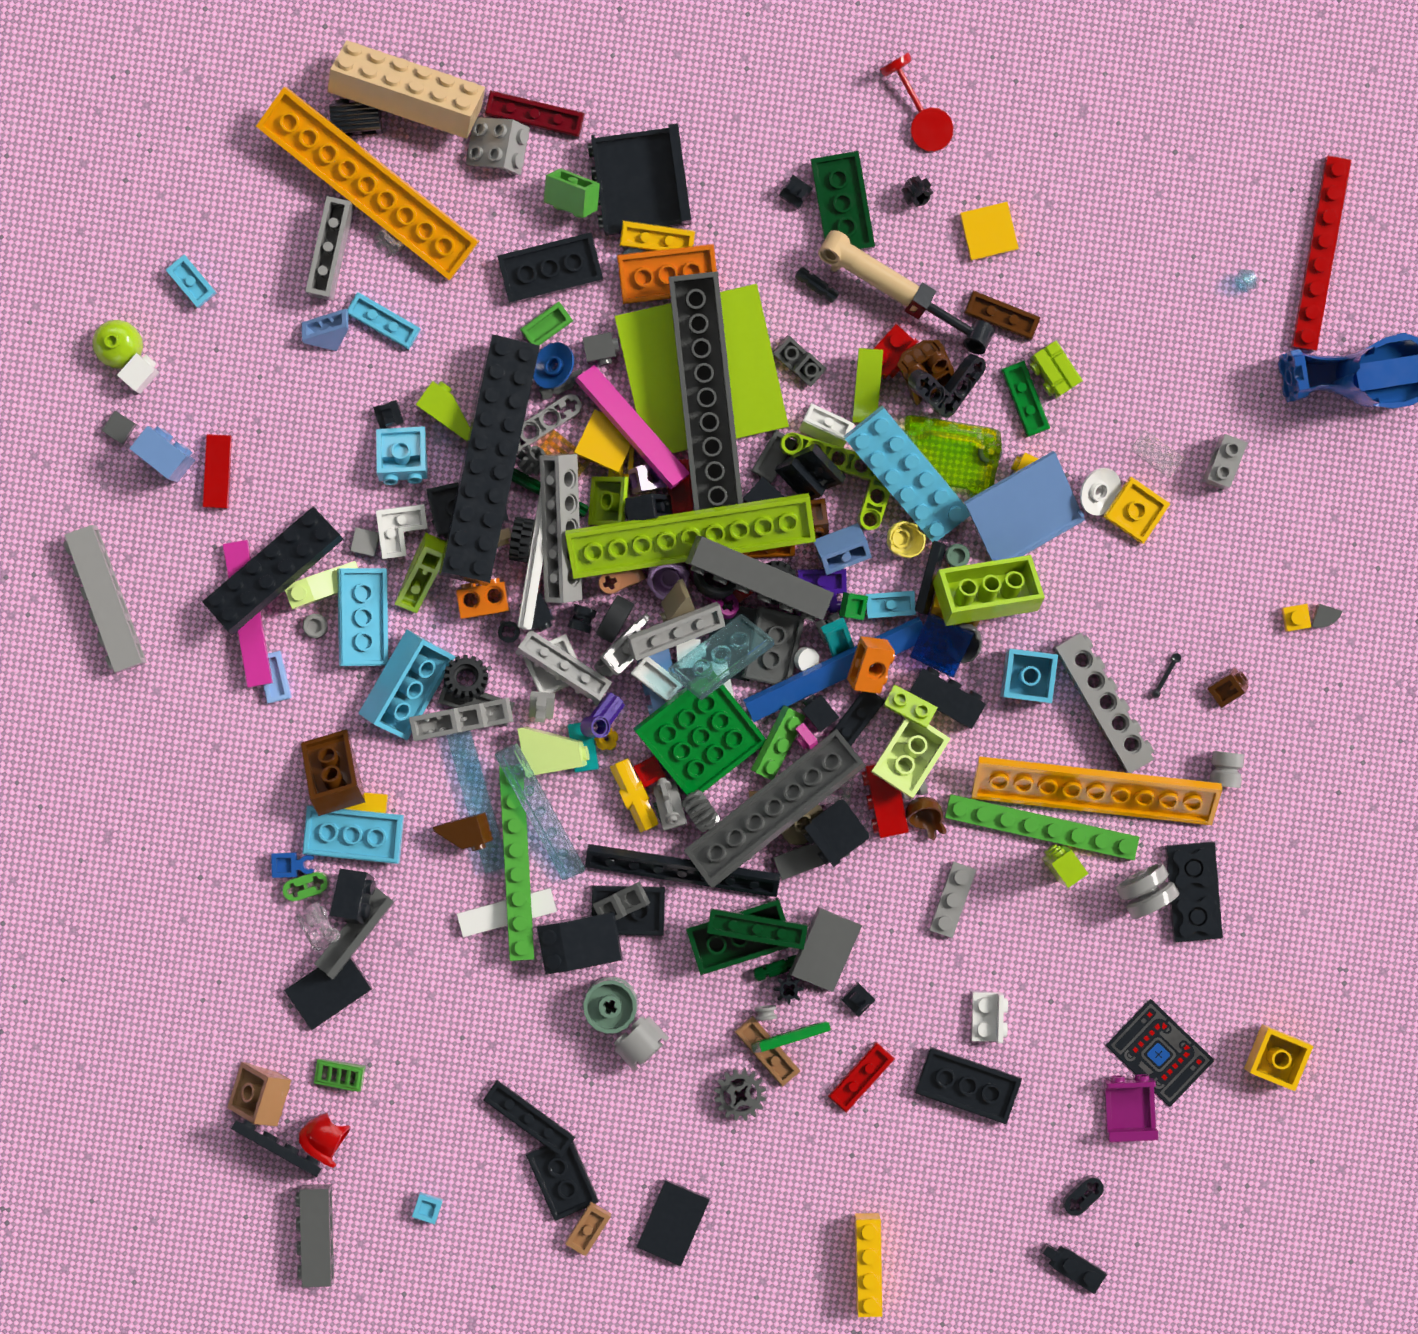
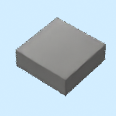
(365, 541)

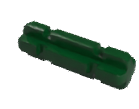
(774, 968)

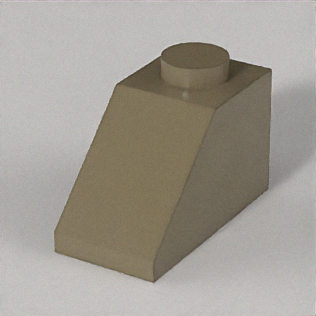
(676, 602)

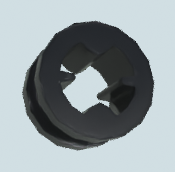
(508, 639)

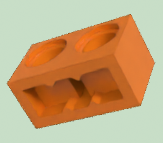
(484, 605)

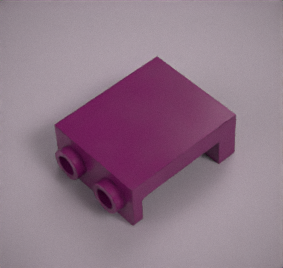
(1130, 1108)

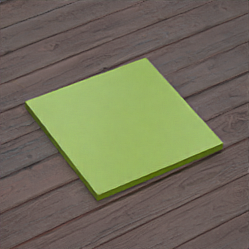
(654, 376)

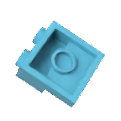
(401, 455)

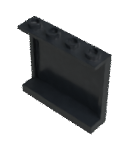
(640, 179)

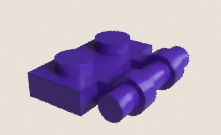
(834, 582)

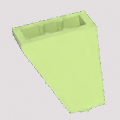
(550, 751)

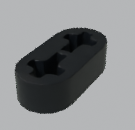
(1086, 1200)

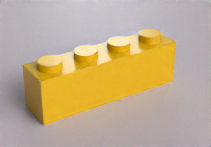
(868, 1265)

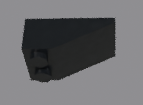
(579, 942)

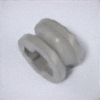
(765, 1012)

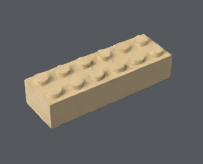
(406, 89)

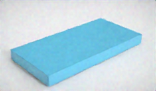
(362, 616)
(354, 835)

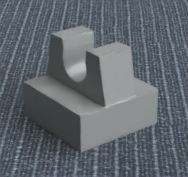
(541, 706)

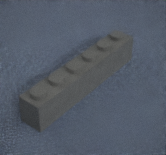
(759, 578)

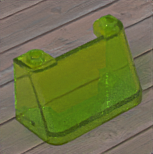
(954, 450)

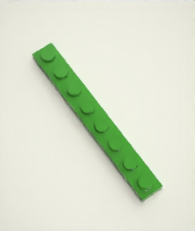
(1042, 827)
(516, 873)

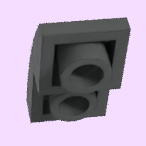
(799, 360)

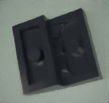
(810, 472)

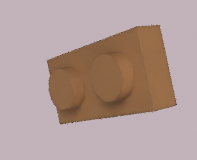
(588, 1229)

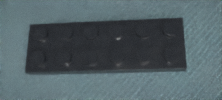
(272, 570)

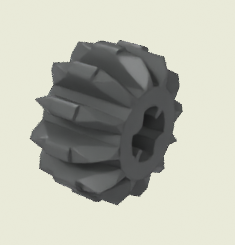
(700, 811)

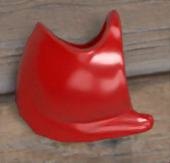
(322, 1138)

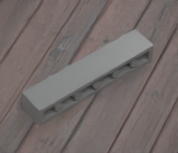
(105, 599)

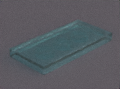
(721, 656)

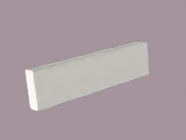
(495, 914)

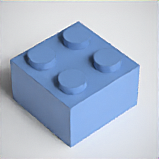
(162, 454)

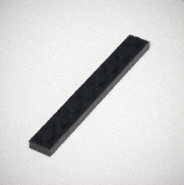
(677, 870)

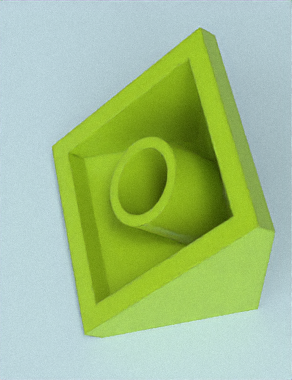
(607, 500)

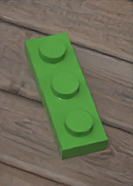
(778, 743)

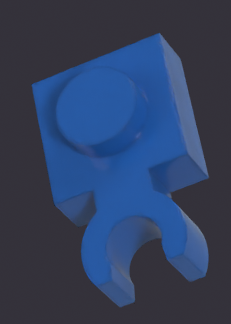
(287, 864)

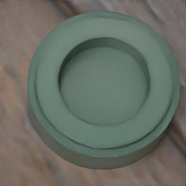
(957, 555)

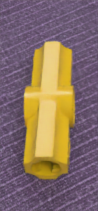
(634, 795)

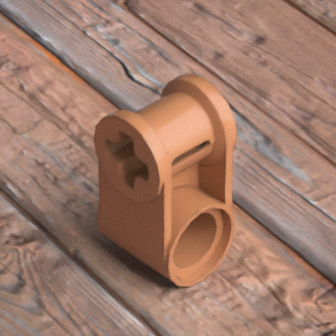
(623, 580)

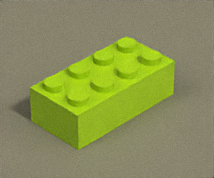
(988, 590)

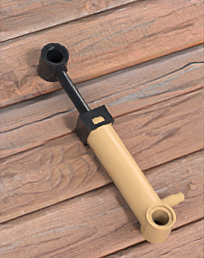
(840, 253)

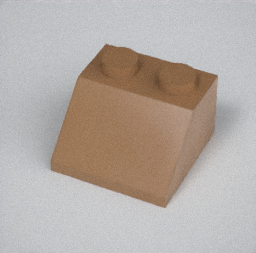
(259, 1094)

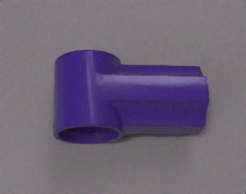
(603, 715)

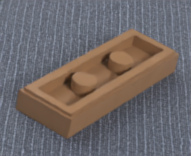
(775, 1059)

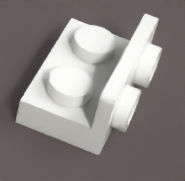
(988, 1016)

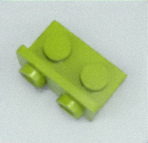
(910, 706)

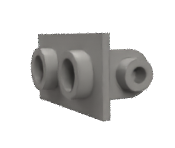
(669, 804)

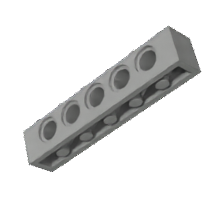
(559, 514)
(1143, 750)

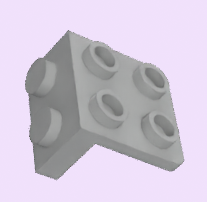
(498, 144)

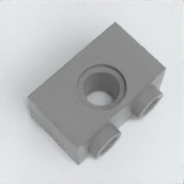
(1224, 461)

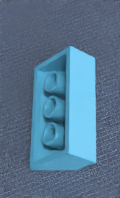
(406, 684)

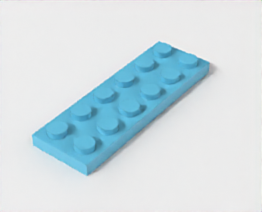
(907, 474)

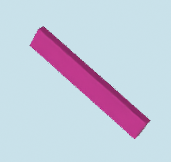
(632, 427)
(252, 633)

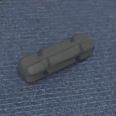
(568, 384)

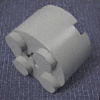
(640, 1043)

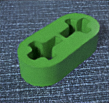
(307, 891)

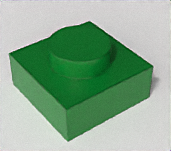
(853, 606)

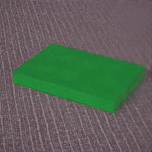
(790, 1037)

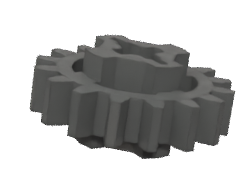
(749, 1100)

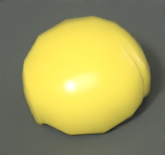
(905, 539)

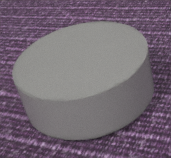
(315, 625)

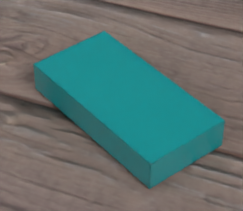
(837, 637)
(575, 733)

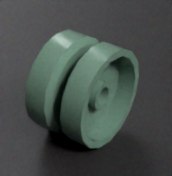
(610, 1019)

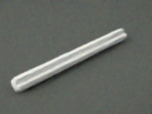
(532, 574)

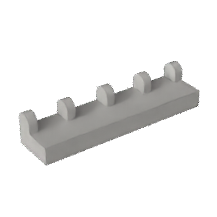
(676, 631)
(563, 666)

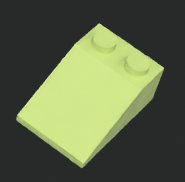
(910, 756)

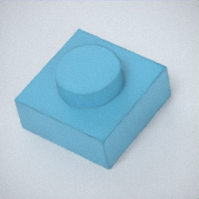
(427, 1208)

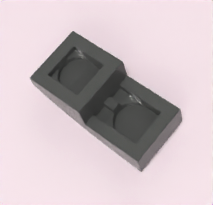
(623, 901)

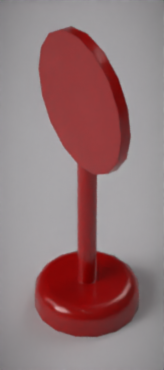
(931, 126)

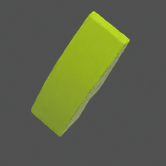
(867, 383)

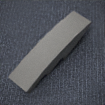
(461, 719)

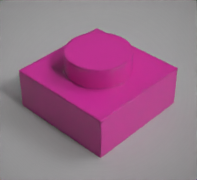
(805, 737)

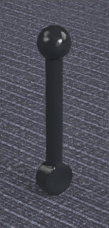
(1175, 658)

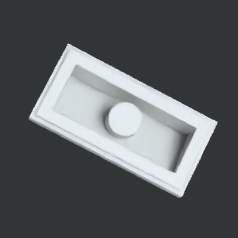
(825, 426)

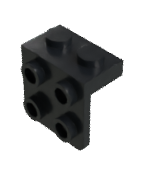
(836, 832)

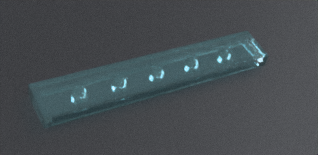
(476, 794)
(539, 811)

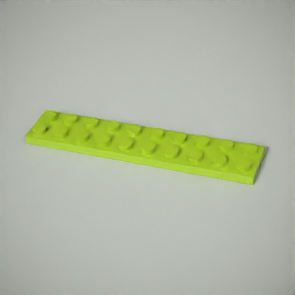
(671, 537)

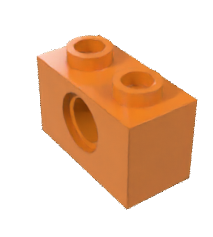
(869, 652)

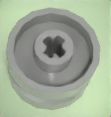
(1147, 891)

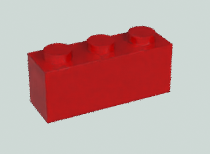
(886, 804)

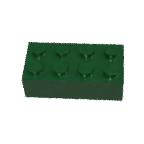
(718, 952)

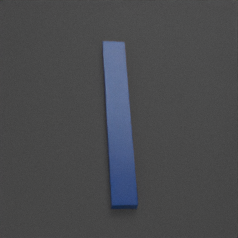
(824, 674)

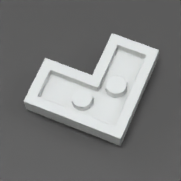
(393, 524)

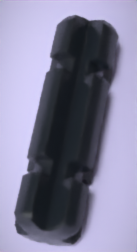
(817, 284)

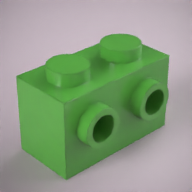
(571, 193)

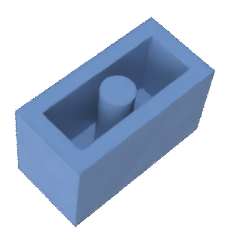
(842, 549)

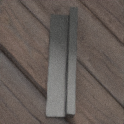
(352, 936)

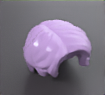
(664, 577)

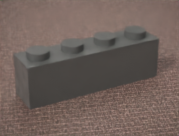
(316, 1235)

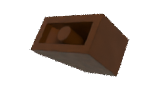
(466, 832)

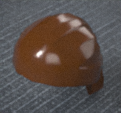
(926, 814)

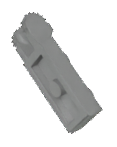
(617, 655)

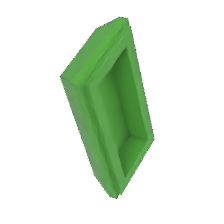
(546, 324)

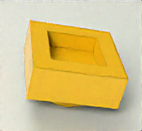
(1296, 617)

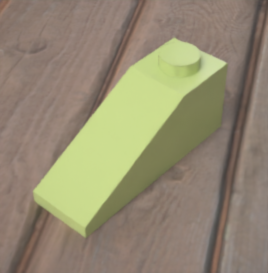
(315, 587)

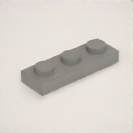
(952, 899)

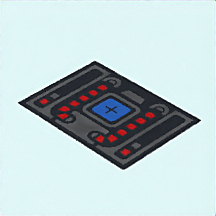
(1162, 1049)

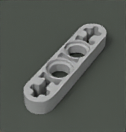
(538, 419)

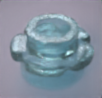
(1246, 280)

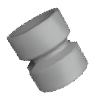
(1227, 768)

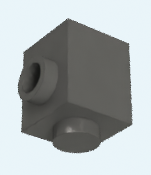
(600, 348)

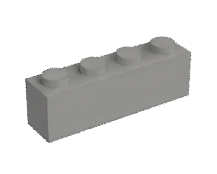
(329, 248)

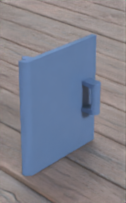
(1025, 509)

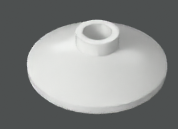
(1099, 490)

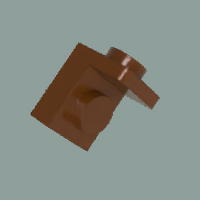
(820, 517)
(1229, 687)

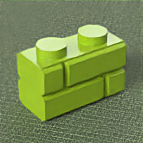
(1055, 370)

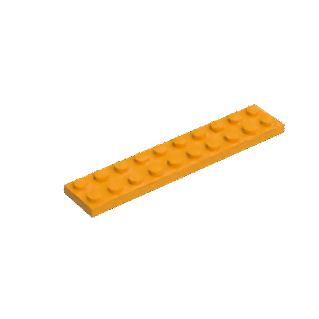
(367, 183)
(1096, 790)

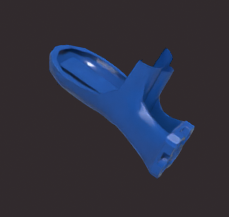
(1372, 377)

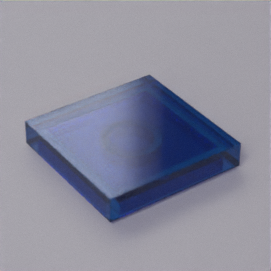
(941, 645)

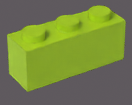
(1064, 865)

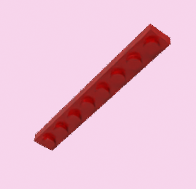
(1321, 253)

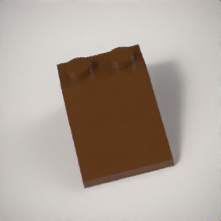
(332, 773)

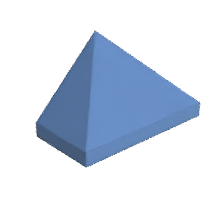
(326, 330)

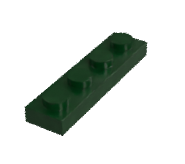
(757, 928)

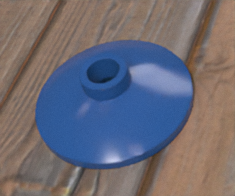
(553, 365)

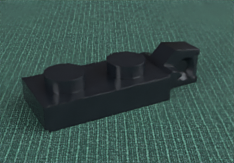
(1075, 1267)

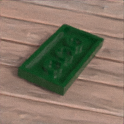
(843, 198)

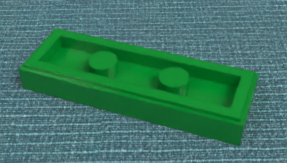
(1025, 399)

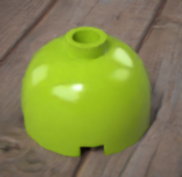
(116, 343)

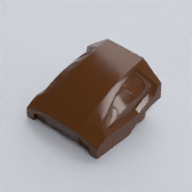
(929, 357)

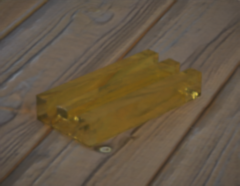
(548, 441)

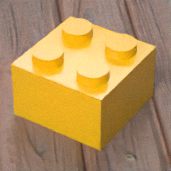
(1278, 1057)

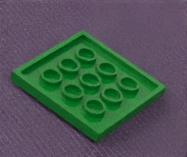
(700, 738)

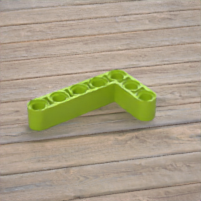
(848, 468)

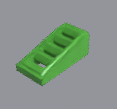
(359, 1077)

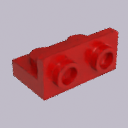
(893, 346)

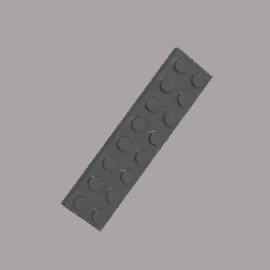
(774, 808)

